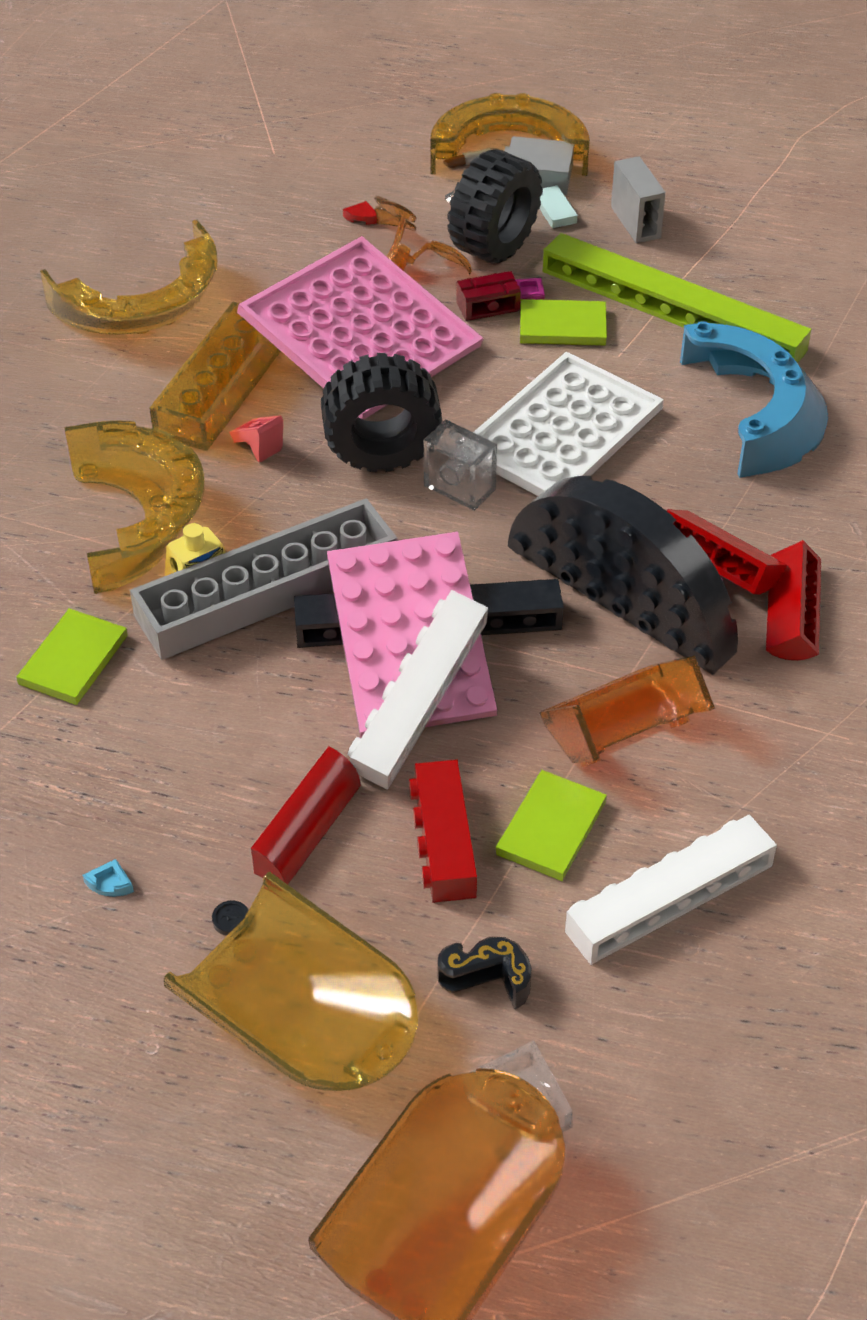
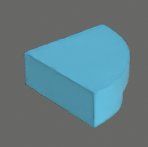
(109, 880)

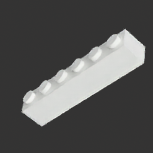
(418, 689)
(669, 888)

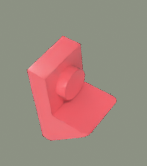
(262, 435)

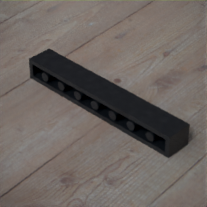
(511, 609)

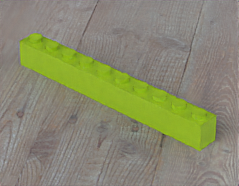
(663, 293)

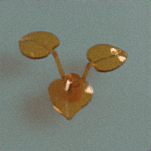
(395, 214)

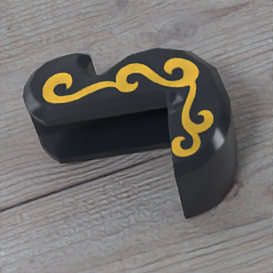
(486, 962)

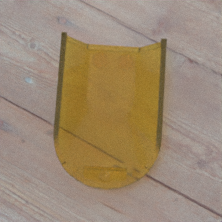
(305, 993)

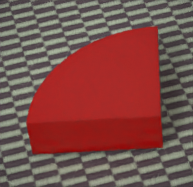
(360, 212)

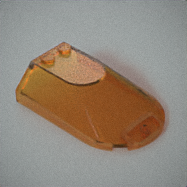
(445, 1197)

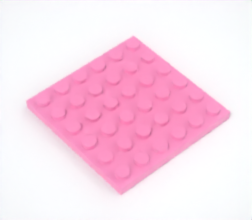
(357, 307)

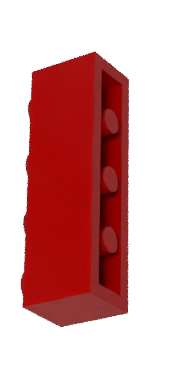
(445, 831)

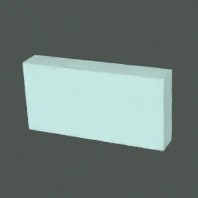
(557, 208)

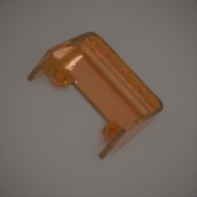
(627, 707)

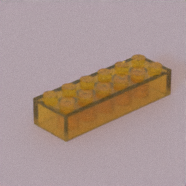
(214, 381)

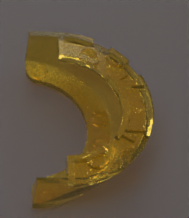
(507, 113)
(131, 314)
(152, 469)

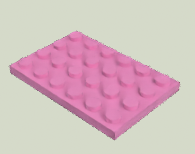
(383, 603)

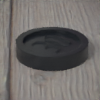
(228, 916)

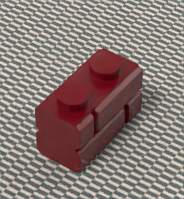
(488, 295)

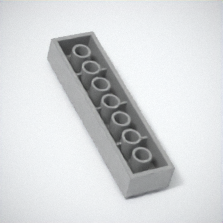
(251, 580)

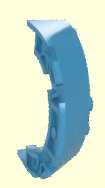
(794, 416)

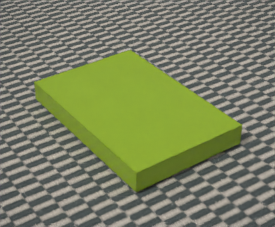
(563, 322)
(72, 656)
(551, 825)

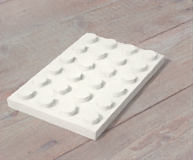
(566, 423)

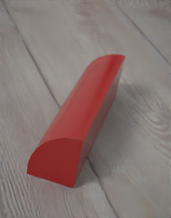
(730, 555)
(795, 605)
(305, 816)

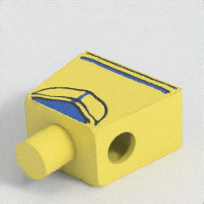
(194, 547)

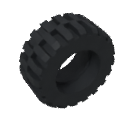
(494, 206)
(372, 384)

